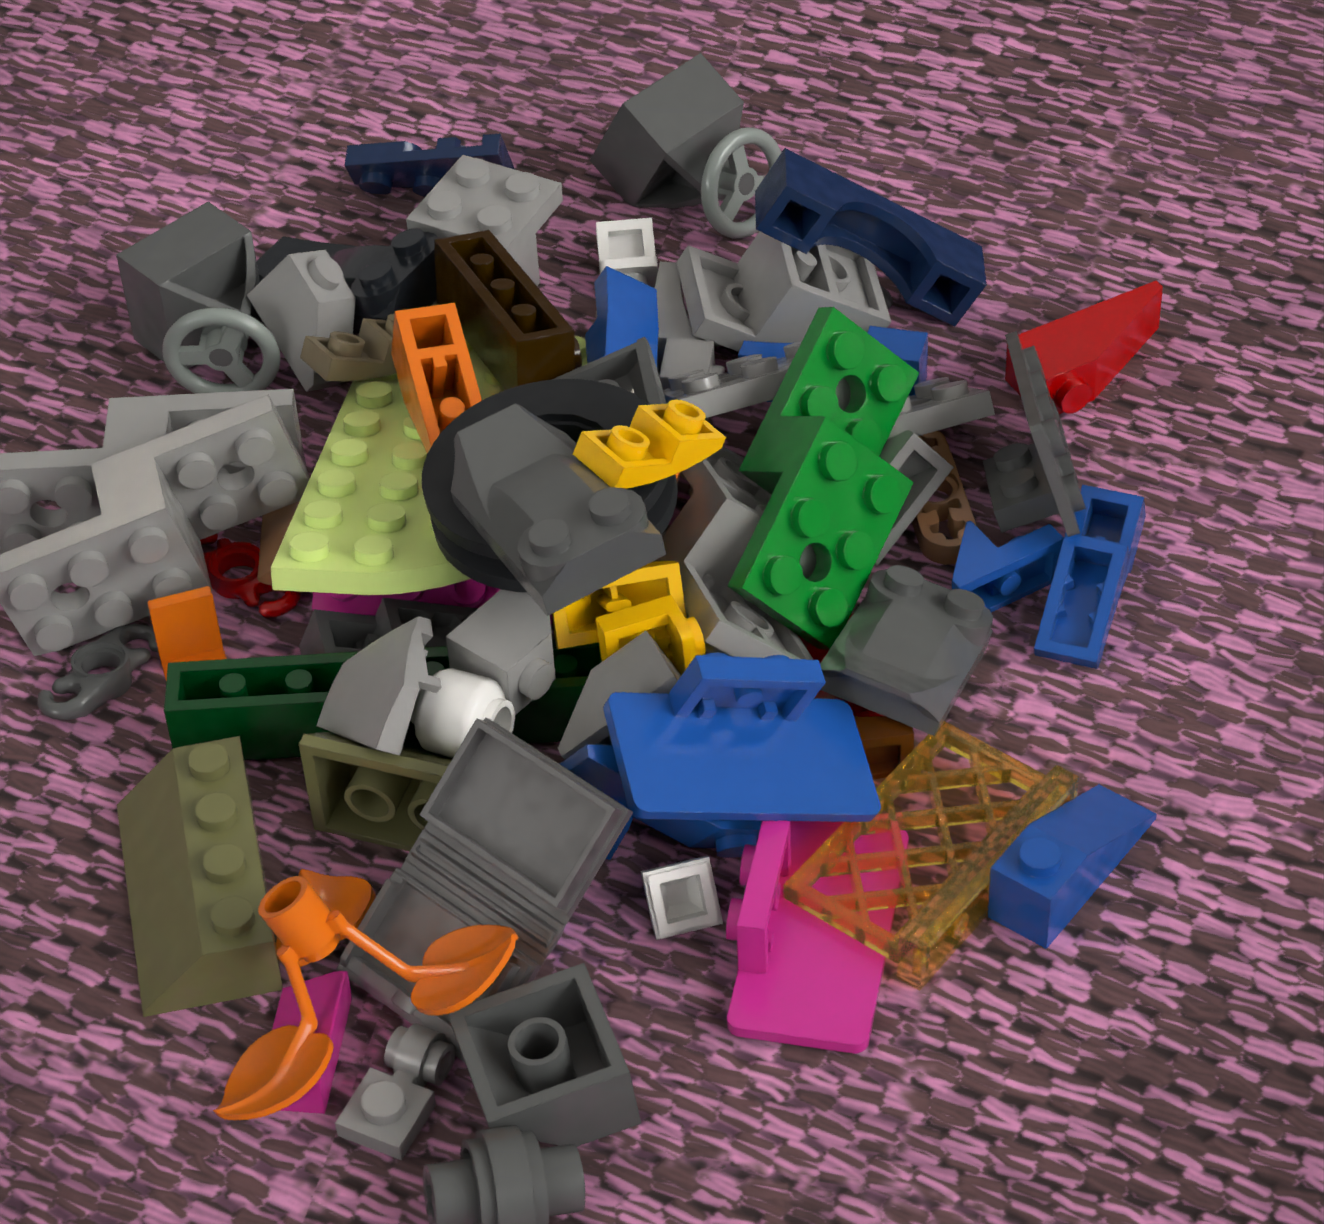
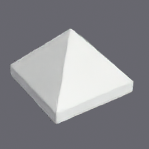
(681, 897)

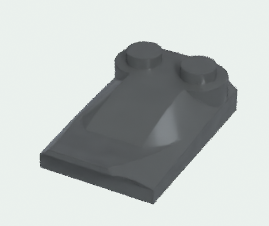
(547, 510)
(908, 648)

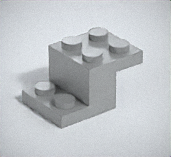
(491, 198)
(776, 291)

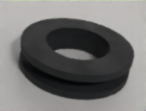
(566, 405)

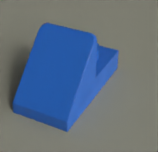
(1007, 571)

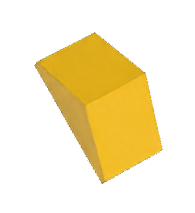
(577, 622)

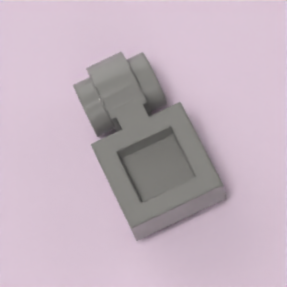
(393, 1108)

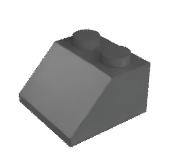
(547, 1060)

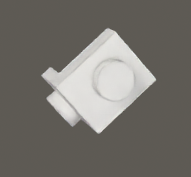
(628, 248)

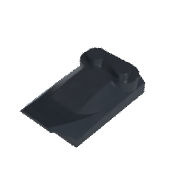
(378, 275)

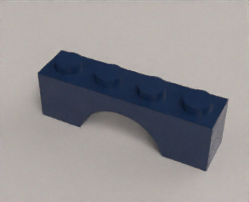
(924, 260)

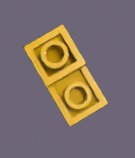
(654, 447)

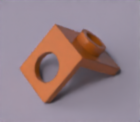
(186, 627)

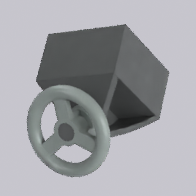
(685, 148)
(192, 302)

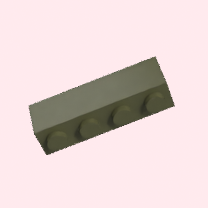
(368, 790)
(196, 881)

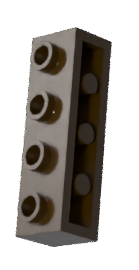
(503, 311)

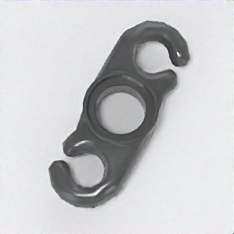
(97, 689)

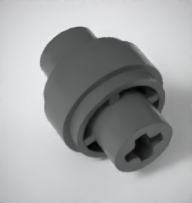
(504, 1181)

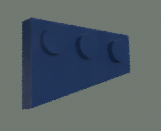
(405, 165)

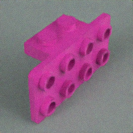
(796, 972)

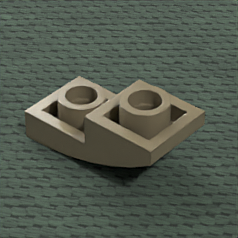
(352, 356)

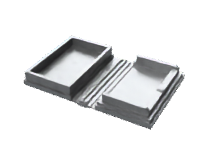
(502, 846)

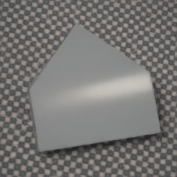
(379, 688)

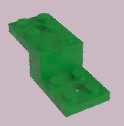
(824, 479)

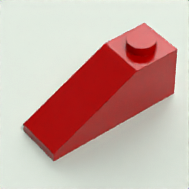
(1091, 345)

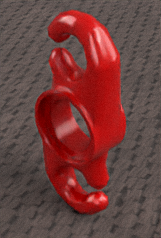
(247, 588)

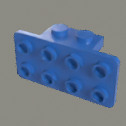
(742, 745)

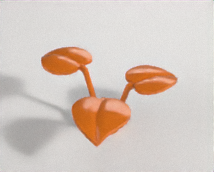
(310, 919)

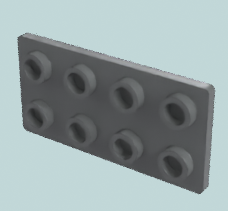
(1039, 477)

